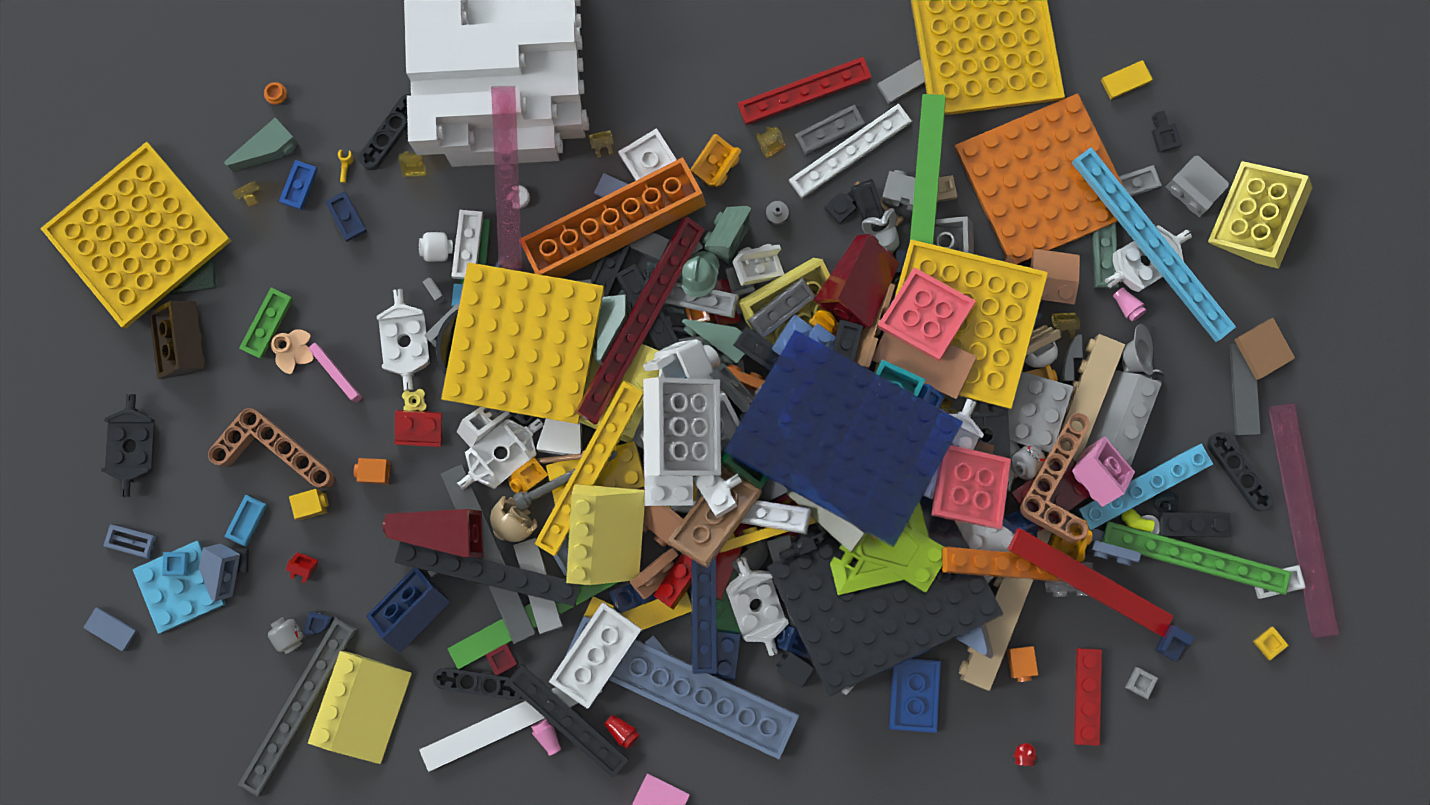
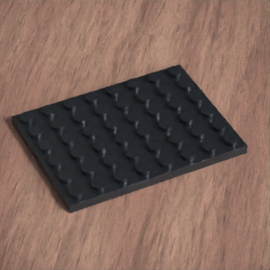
(882, 625)

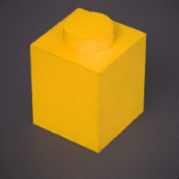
(308, 504)

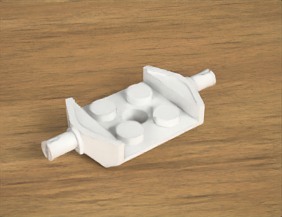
(1129, 265)
(394, 324)
(965, 438)
(492, 471)
(768, 618)

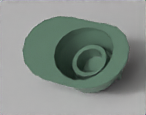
(700, 274)

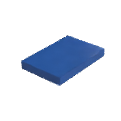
(915, 696)

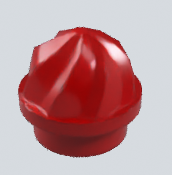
(1025, 755)

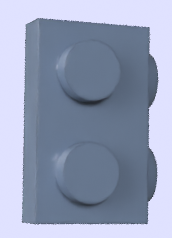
(1104, 550)

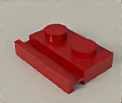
(418, 428)

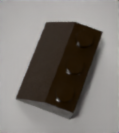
(176, 339)

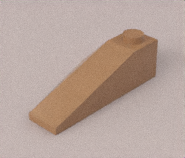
(868, 337)

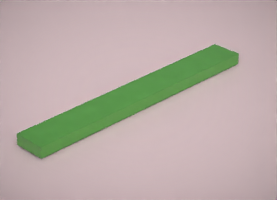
(928, 168)
(1197, 558)
(498, 635)

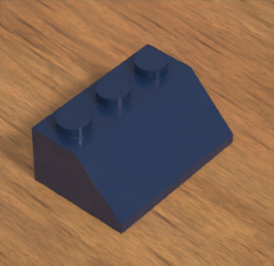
(407, 609)

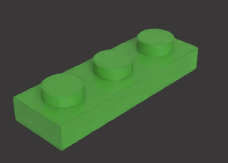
(266, 323)

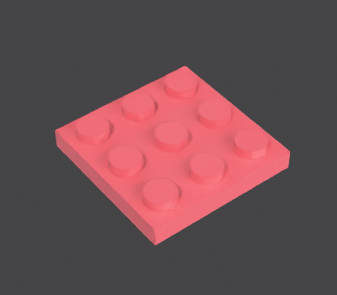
(926, 314)
(971, 487)

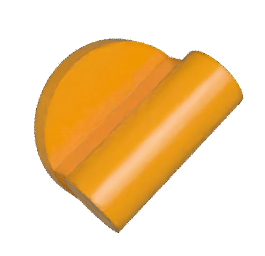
(824, 319)

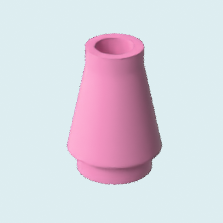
(1130, 305)
(547, 736)

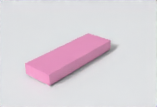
(335, 373)

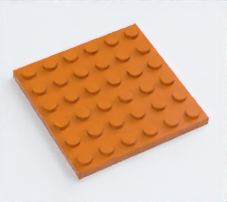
(1029, 180)

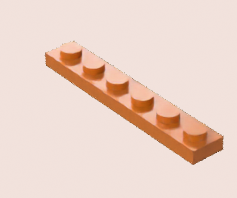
(991, 564)

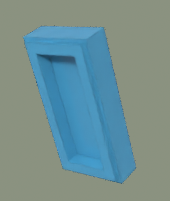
(246, 520)

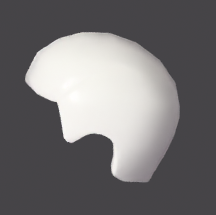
(1042, 356)

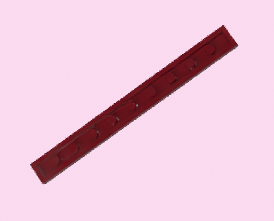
(639, 321)

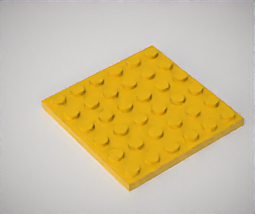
(987, 53)
(135, 235)
(998, 324)
(523, 342)

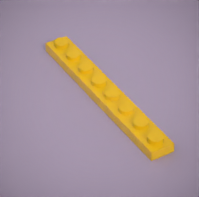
(591, 463)

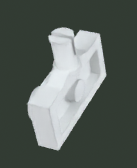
(718, 492)

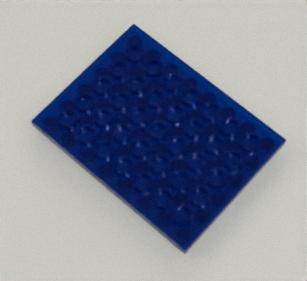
(843, 438)

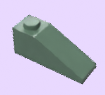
(265, 146)

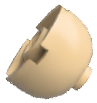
(510, 522)

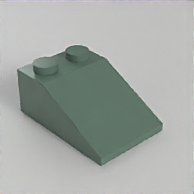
(728, 233)

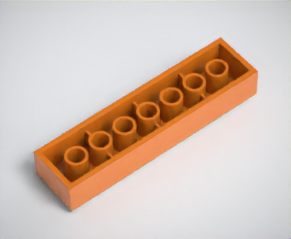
(613, 221)

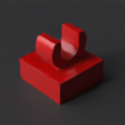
(301, 565)

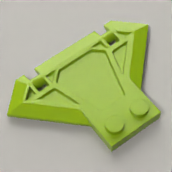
(912, 559)

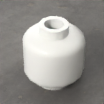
(435, 246)

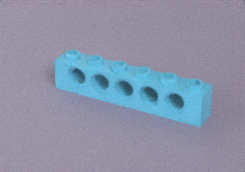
(1147, 486)

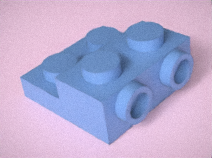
(816, 333)

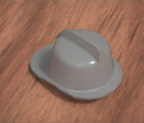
(1139, 352)

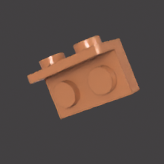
(653, 575)

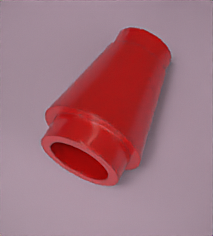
(622, 731)

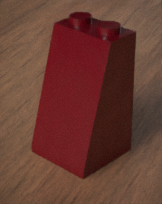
(859, 282)
(442, 530)

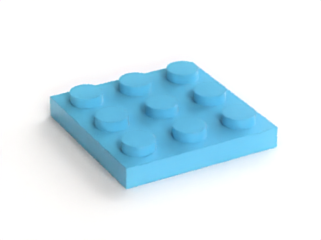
(175, 598)

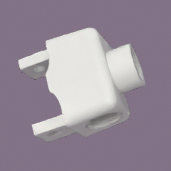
(685, 360)

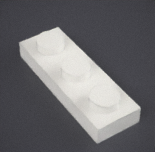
(467, 241)

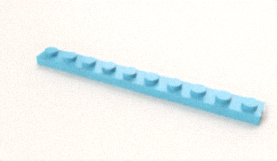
(1153, 244)

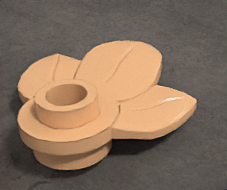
(294, 352)

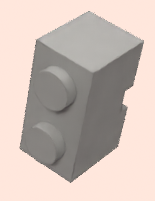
(899, 189)

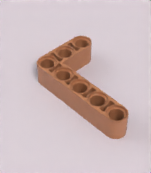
(275, 444)
(1052, 479)

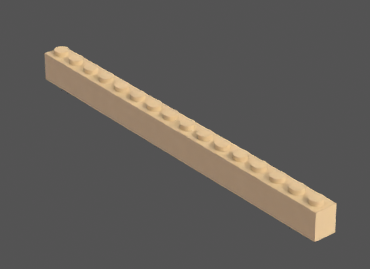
(1011, 593)

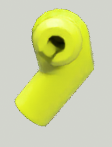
(1135, 521)

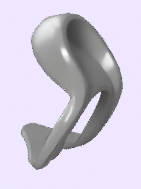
(888, 237)

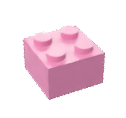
(1103, 471)

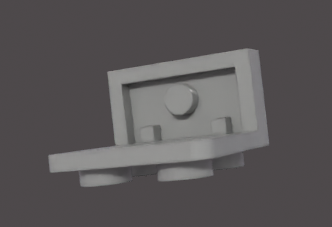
(1197, 185)

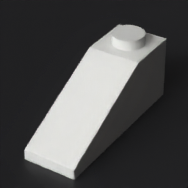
(480, 424)

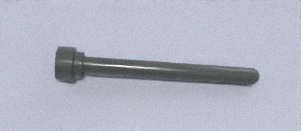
(525, 499)

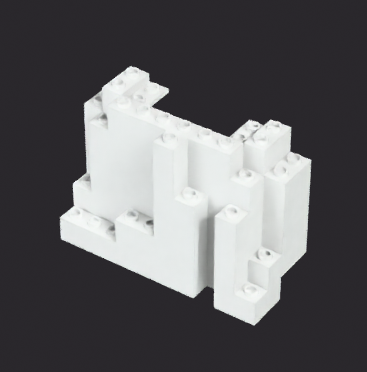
(475, 44)

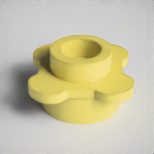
(420, 401)

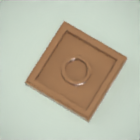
(1264, 348)

